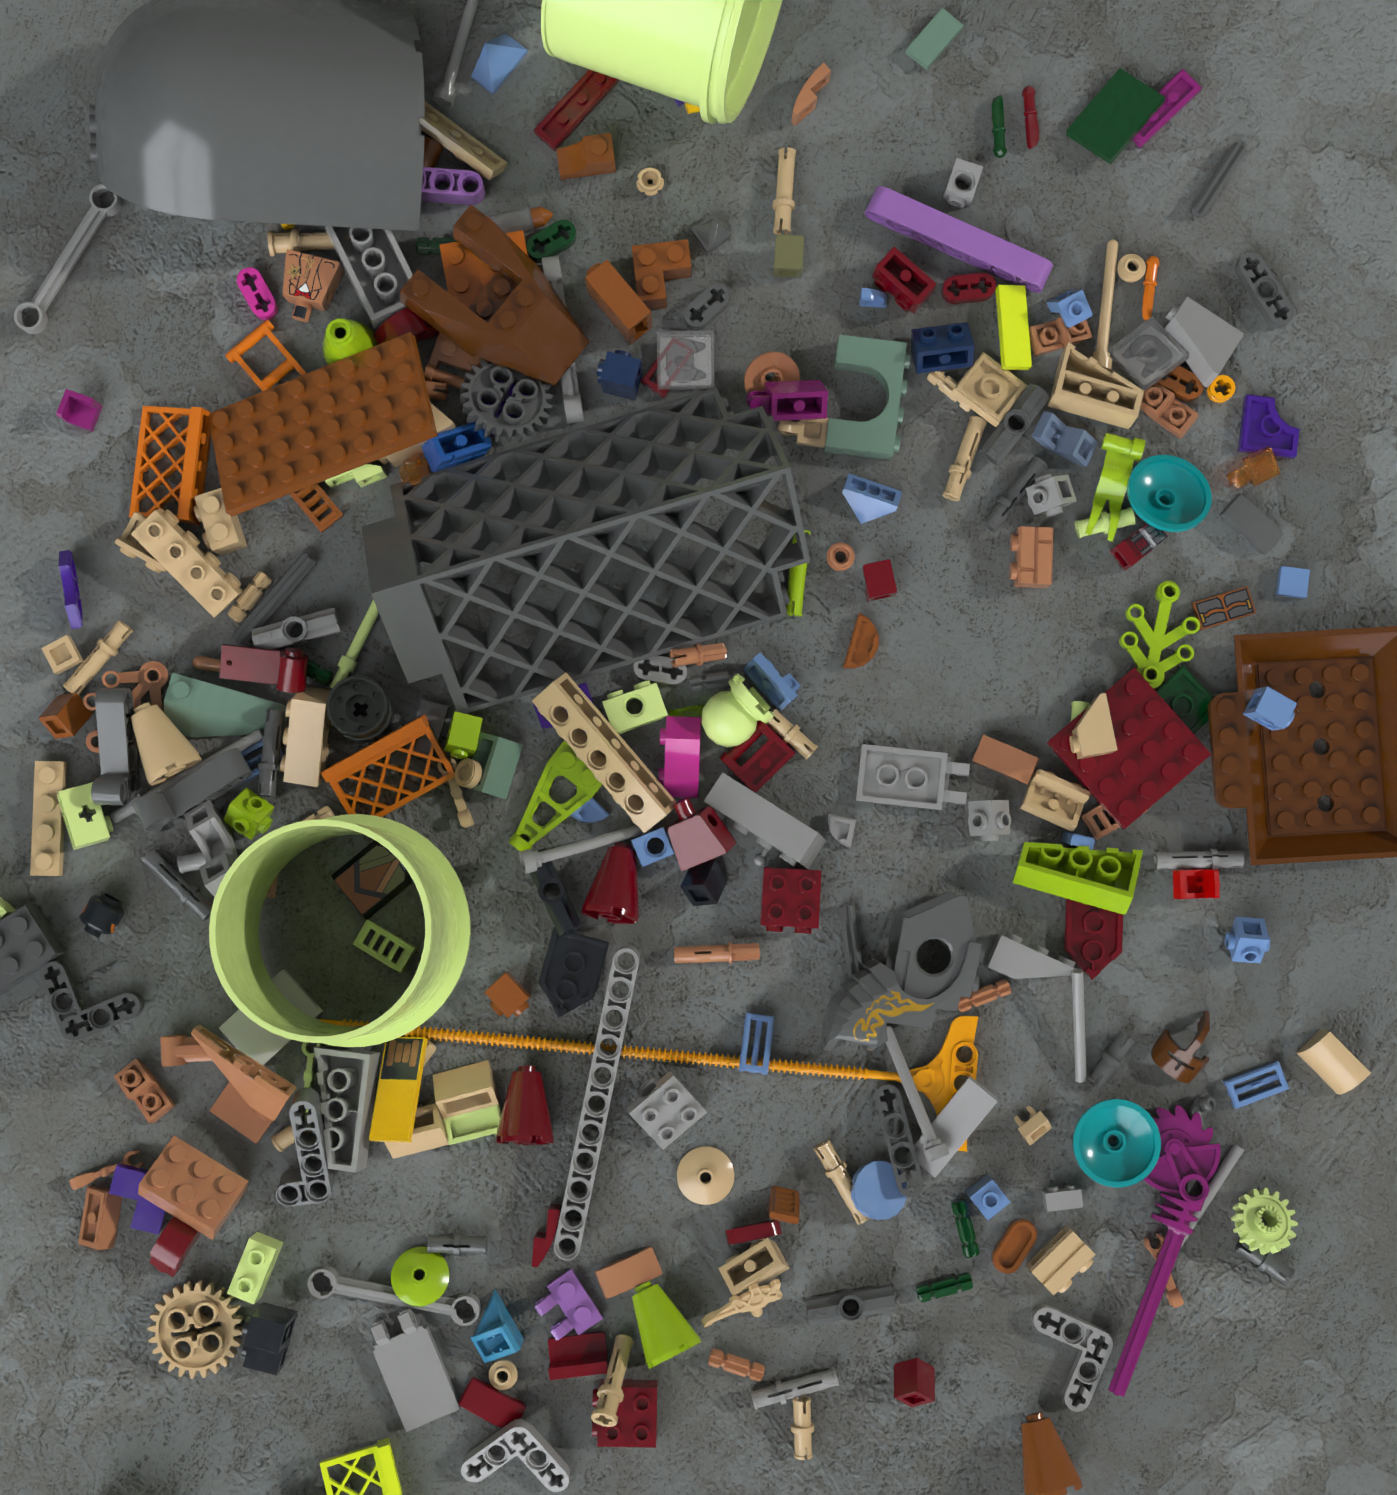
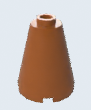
(1045, 1459)

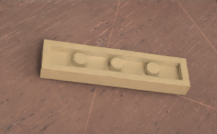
(461, 143)
(47, 820)

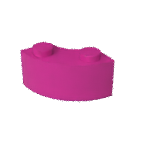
(682, 756)

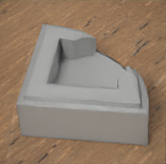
(841, 829)

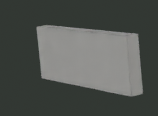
(956, 1122)

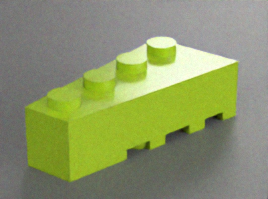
(1080, 874)

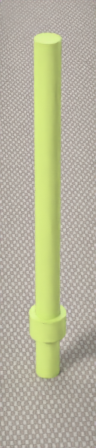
(348, 662)

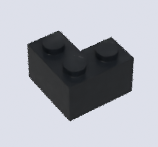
(267, 1338)

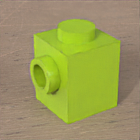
(463, 735)

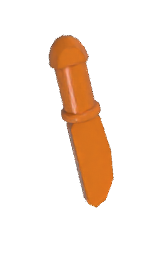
(1149, 283)

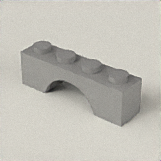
(214, 841)

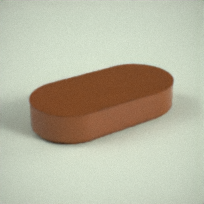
(1014, 1245)

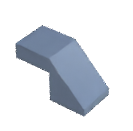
(1063, 440)

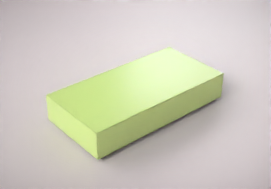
(472, 1124)

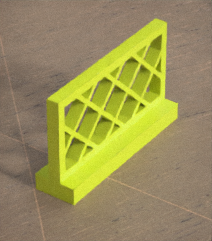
(385, 1466)

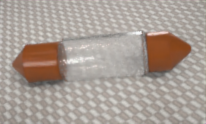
(522, 219)

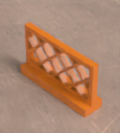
(193, 461)
(384, 747)

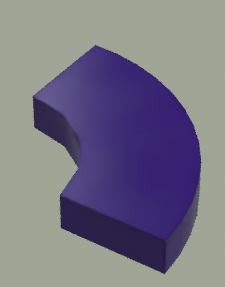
(71, 590)

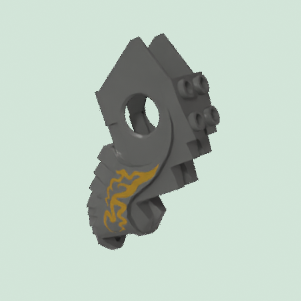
(900, 988)

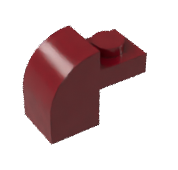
(402, 323)
(173, 1246)

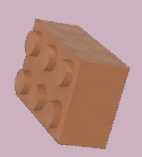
(192, 1187)

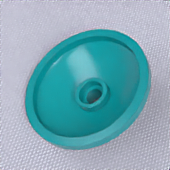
(1174, 483)
(1132, 1154)

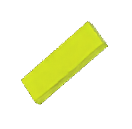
(1013, 327)

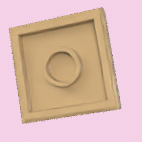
(989, 389)

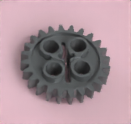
(530, 410)

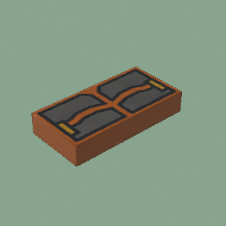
(1223, 608)

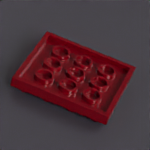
(1150, 756)

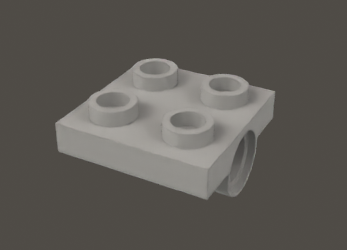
(665, 1109)

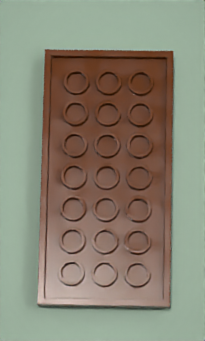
(322, 424)

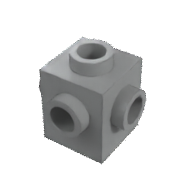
(1050, 495)
(989, 819)

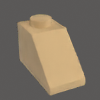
(1094, 731)

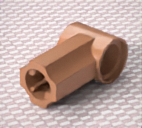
(180, 1050)

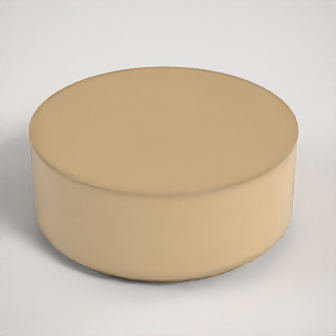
(468, 773)

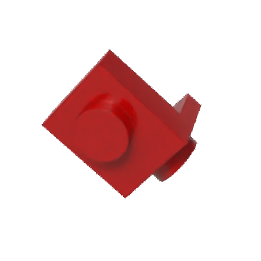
(1196, 883)

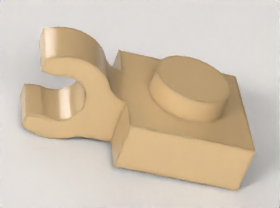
(808, 431)

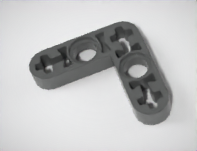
(77, 1011)

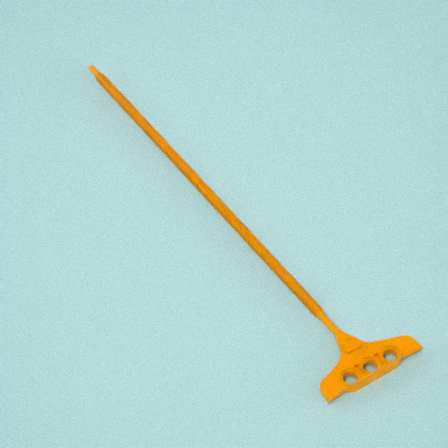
(933, 1079)

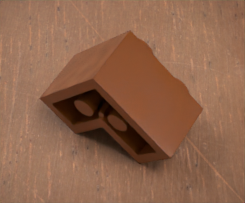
(658, 263)

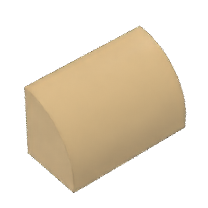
(1333, 1062)
(465, 1089)
(427, 1133)

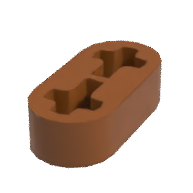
(1183, 376)

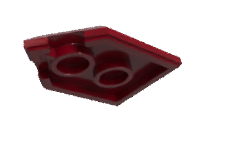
(1092, 936)

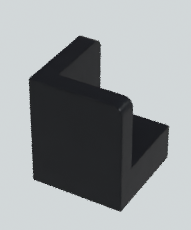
(704, 883)

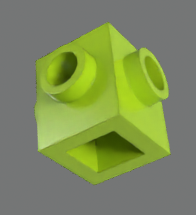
(249, 814)

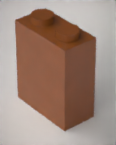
(618, 301)

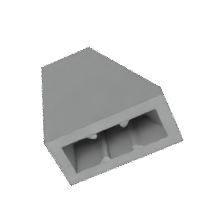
(1204, 337)

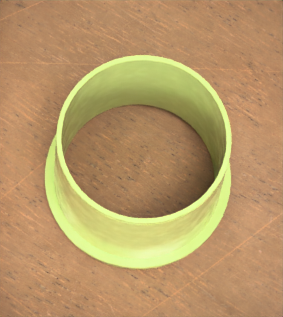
(678, 48)
(237, 918)

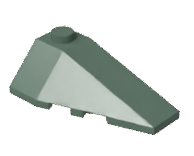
(213, 710)

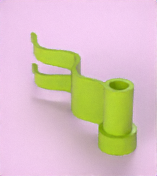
(1114, 478)

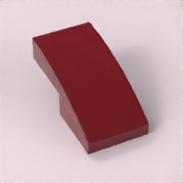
(543, 1240)
(490, 1404)

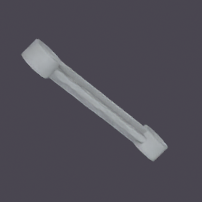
(67, 260)
(569, 381)
(386, 1294)

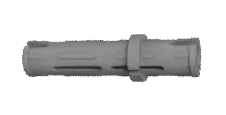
(1199, 860)
(761, 1399)

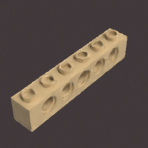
(603, 738)

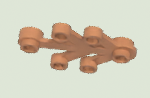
(139, 691)

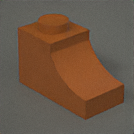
(587, 158)

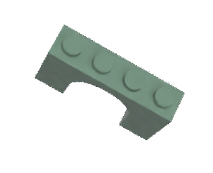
(886, 363)

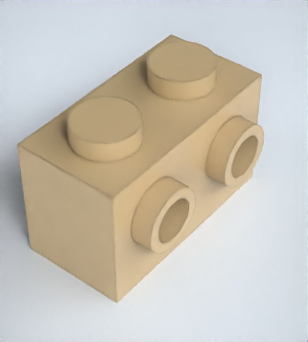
(222, 531)
(755, 1265)

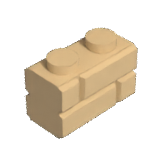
(1061, 1260)

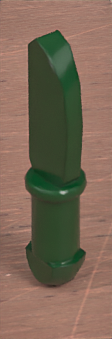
(998, 127)

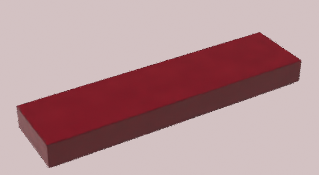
(574, 108)

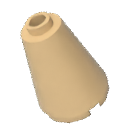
(161, 745)

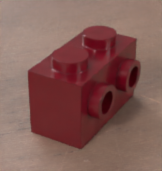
(903, 281)

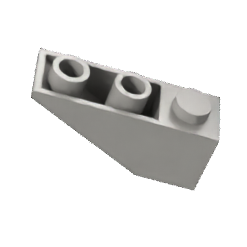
(1021, 962)

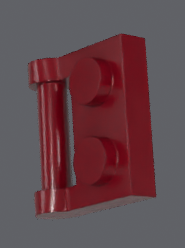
(763, 762)

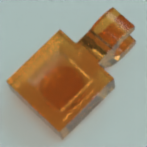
(1257, 469)
(413, 470)

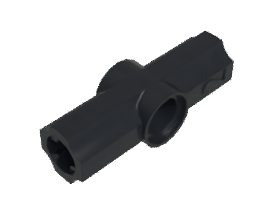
(561, 908)

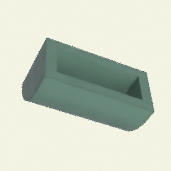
(498, 764)

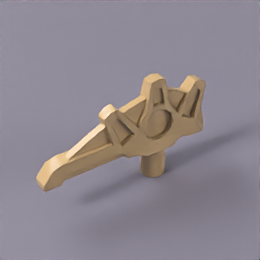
(752, 1301)

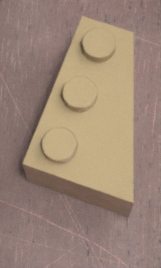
(1092, 391)
(306, 737)

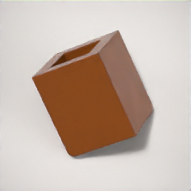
(65, 715)

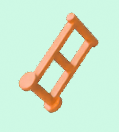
(249, 341)

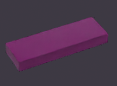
(1177, 94)

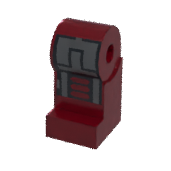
(1137, 546)

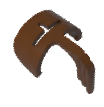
(1164, 1044)

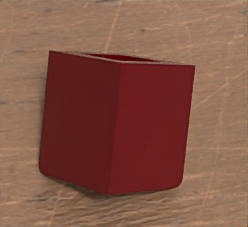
(879, 580)
(914, 1382)

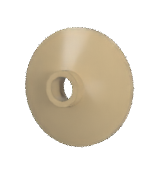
(705, 1160)

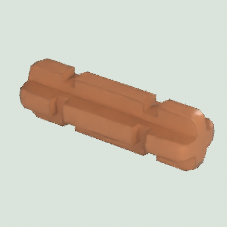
(984, 995)
(736, 1365)

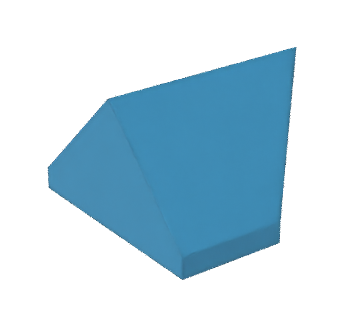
(496, 1332)

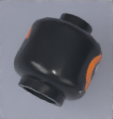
(102, 914)

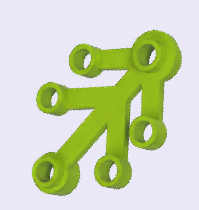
(1156, 638)

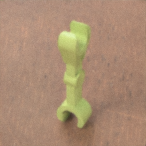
(309, 1073)

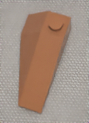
(254, 1082)

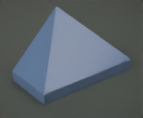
(497, 62)
(870, 499)

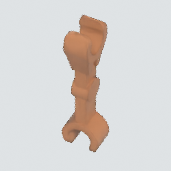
(86, 1178)
(1172, 1292)

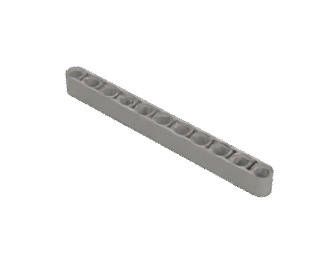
(592, 1115)

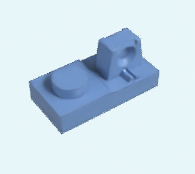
(776, 688)

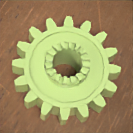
(1277, 1217)

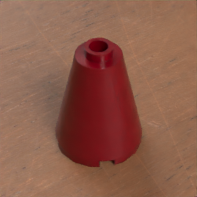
(615, 887)
(525, 1111)

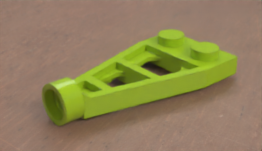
(562, 763)

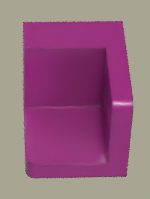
(79, 410)

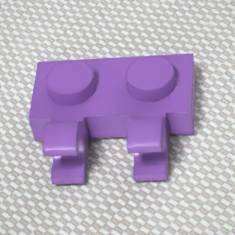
(574, 1301)

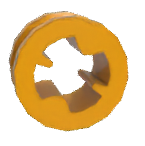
(1223, 380)

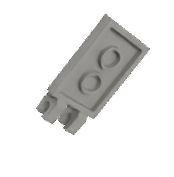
(908, 777)
(414, 1371)

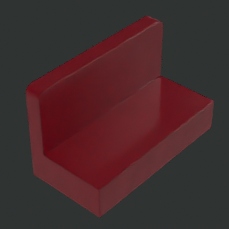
(578, 1355)

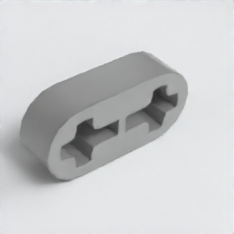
(660, 677)

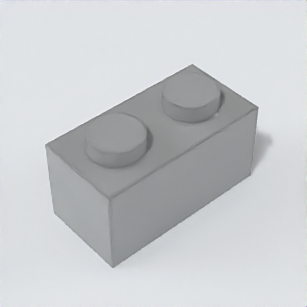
(1062, 1198)

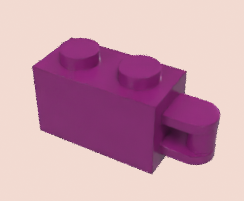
(791, 400)

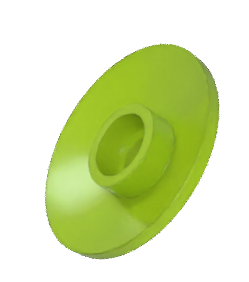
(423, 1291)

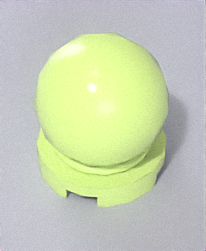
(733, 715)

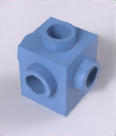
(1247, 940)

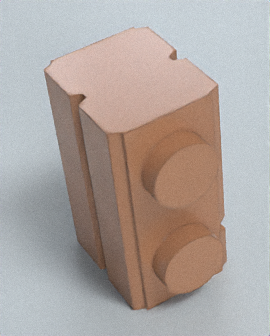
(1032, 557)

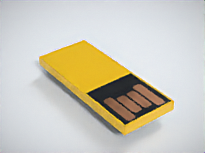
(398, 1090)

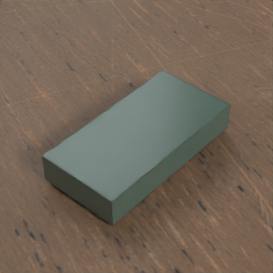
(934, 39)

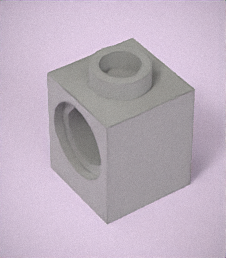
(965, 172)

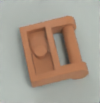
(453, 356)

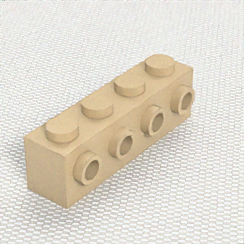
(187, 562)

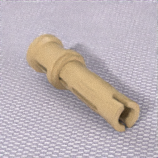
(298, 241)
(610, 1392)

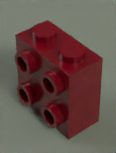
(790, 899)
(635, 1416)

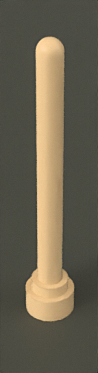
(1101, 353)

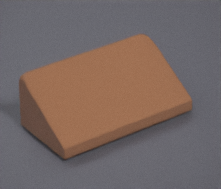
(100, 1218)

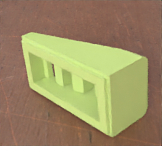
(405, 957)

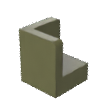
(788, 256)

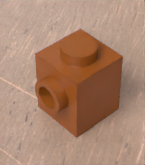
(508, 996)

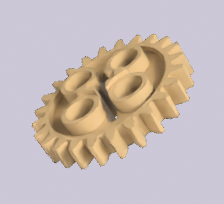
(202, 1353)

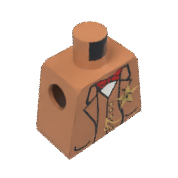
(310, 283)

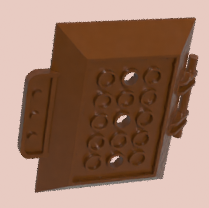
(1279, 771)

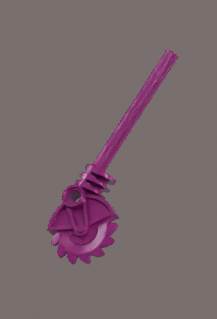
(1182, 1157)

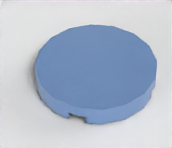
(876, 1191)

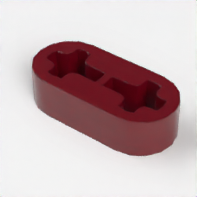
(969, 295)
(753, 1231)

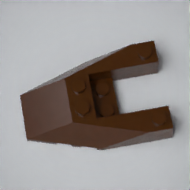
(513, 319)

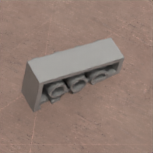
(766, 821)
(347, 1103)

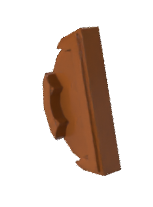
(863, 643)

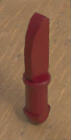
(1030, 114)

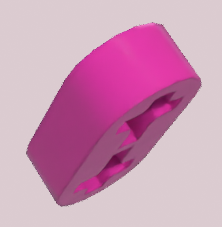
(252, 297)

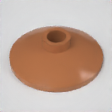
(776, 362)

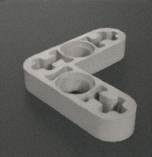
(1084, 1343)
(514, 1447)

